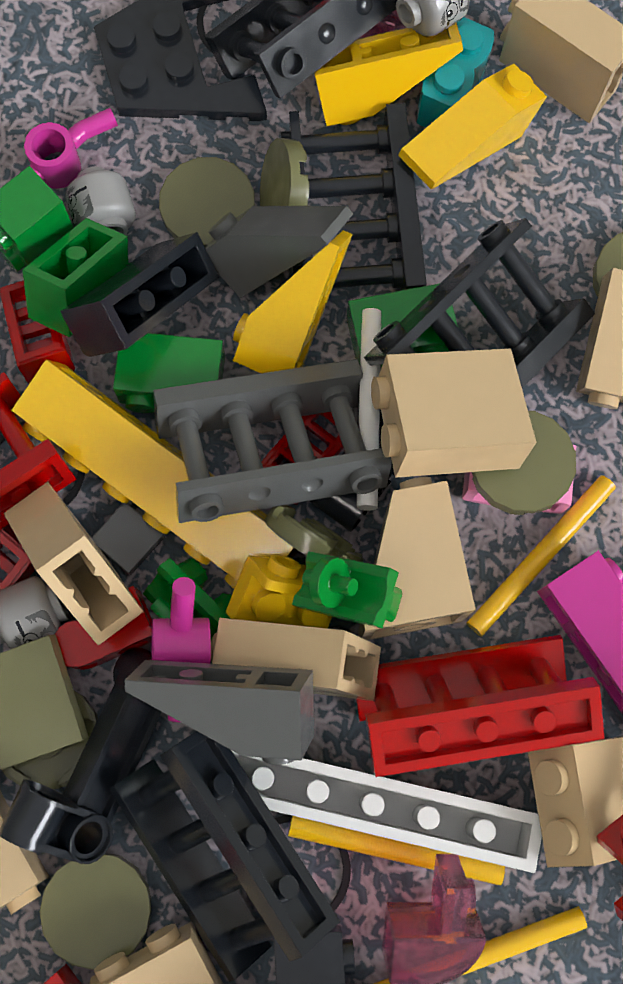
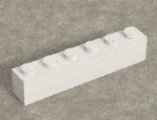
(398, 811)

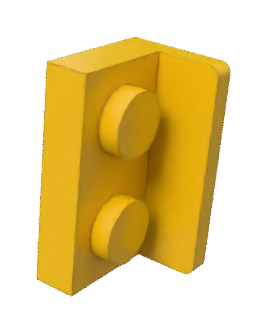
(267, 593)

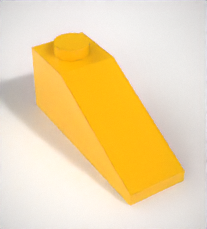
(380, 70)
(475, 126)
(284, 325)

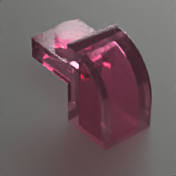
(437, 937)

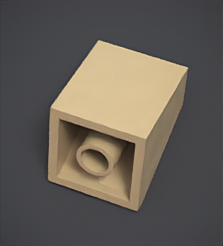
(425, 548)

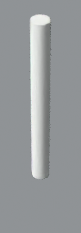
(368, 416)

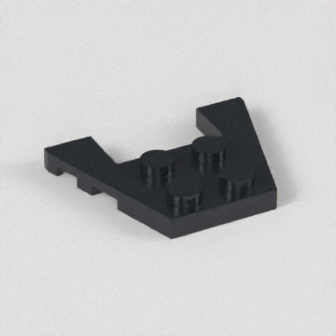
(158, 69)

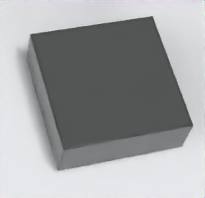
(127, 538)

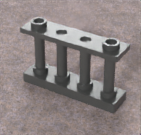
(259, 399)

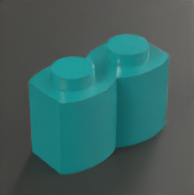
(458, 75)

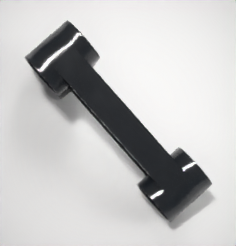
(80, 819)

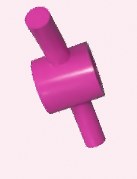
(54, 138)
(181, 635)

